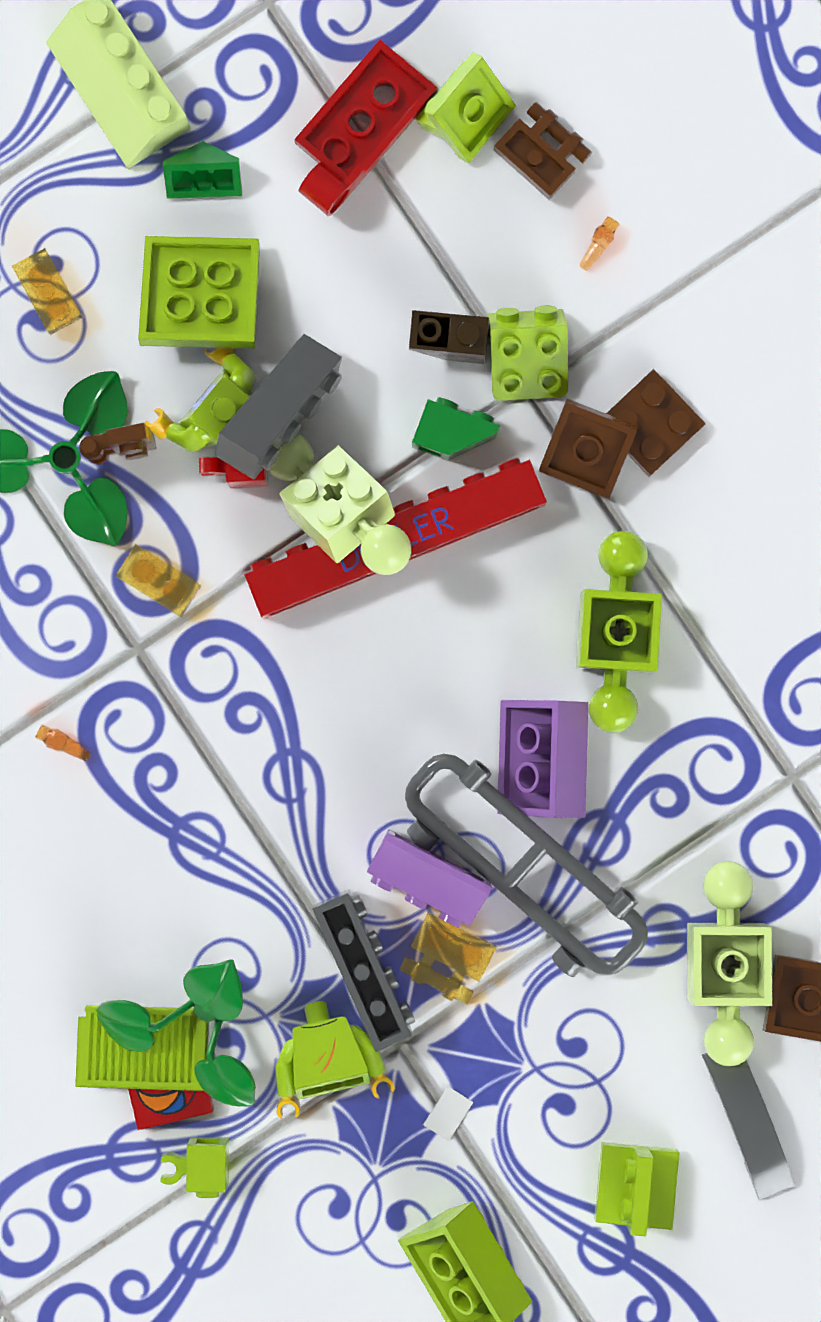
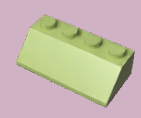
(117, 80)

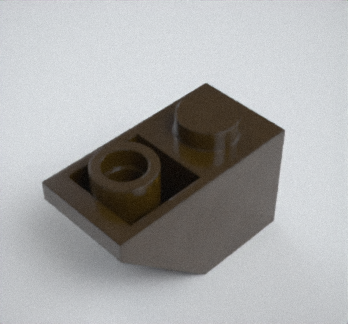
(449, 336)

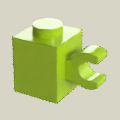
(204, 1166)

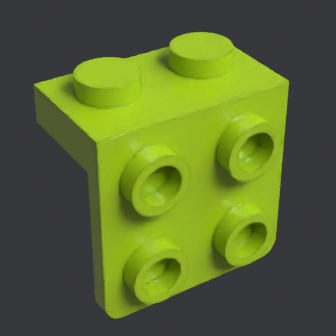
(529, 353)

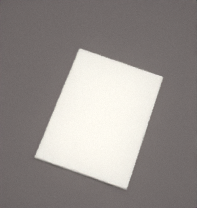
(448, 1113)

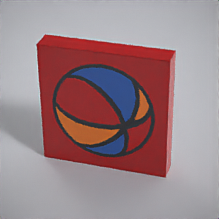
(161, 1107)

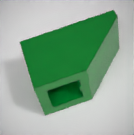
(450, 432)

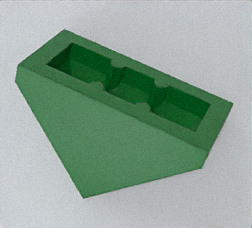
(202, 173)

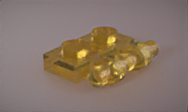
(452, 947)

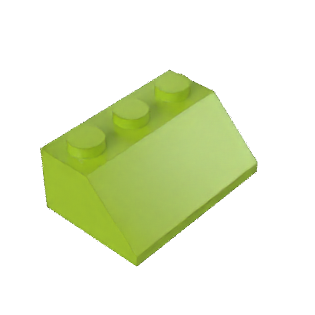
(465, 1268)

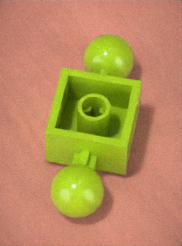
(622, 558)

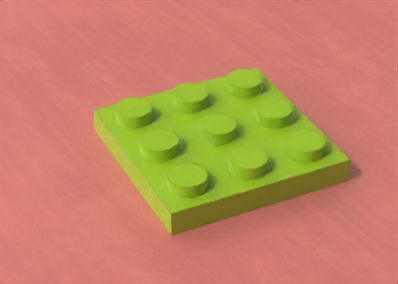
(199, 292)

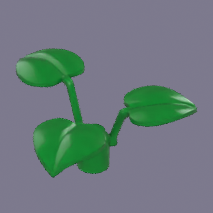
(97, 510)
(216, 996)

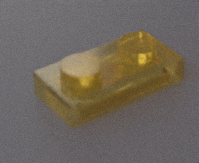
(47, 291)
(158, 580)

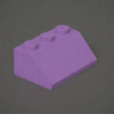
(544, 756)
(428, 879)

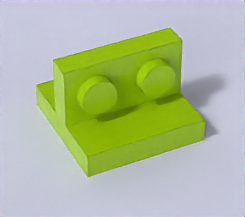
(467, 108)
(636, 1187)

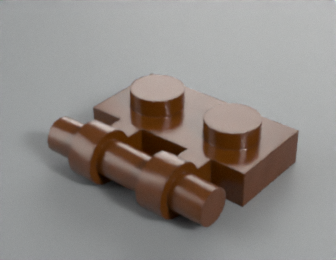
(535, 158)
(127, 440)

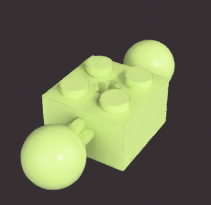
(341, 506)
(748, 982)

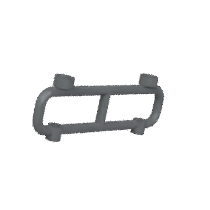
(572, 953)

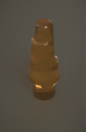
(600, 240)
(60, 741)

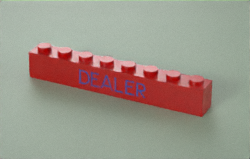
(429, 526)

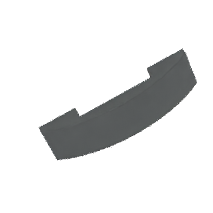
(751, 1127)

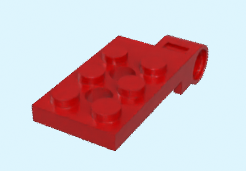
(349, 155)

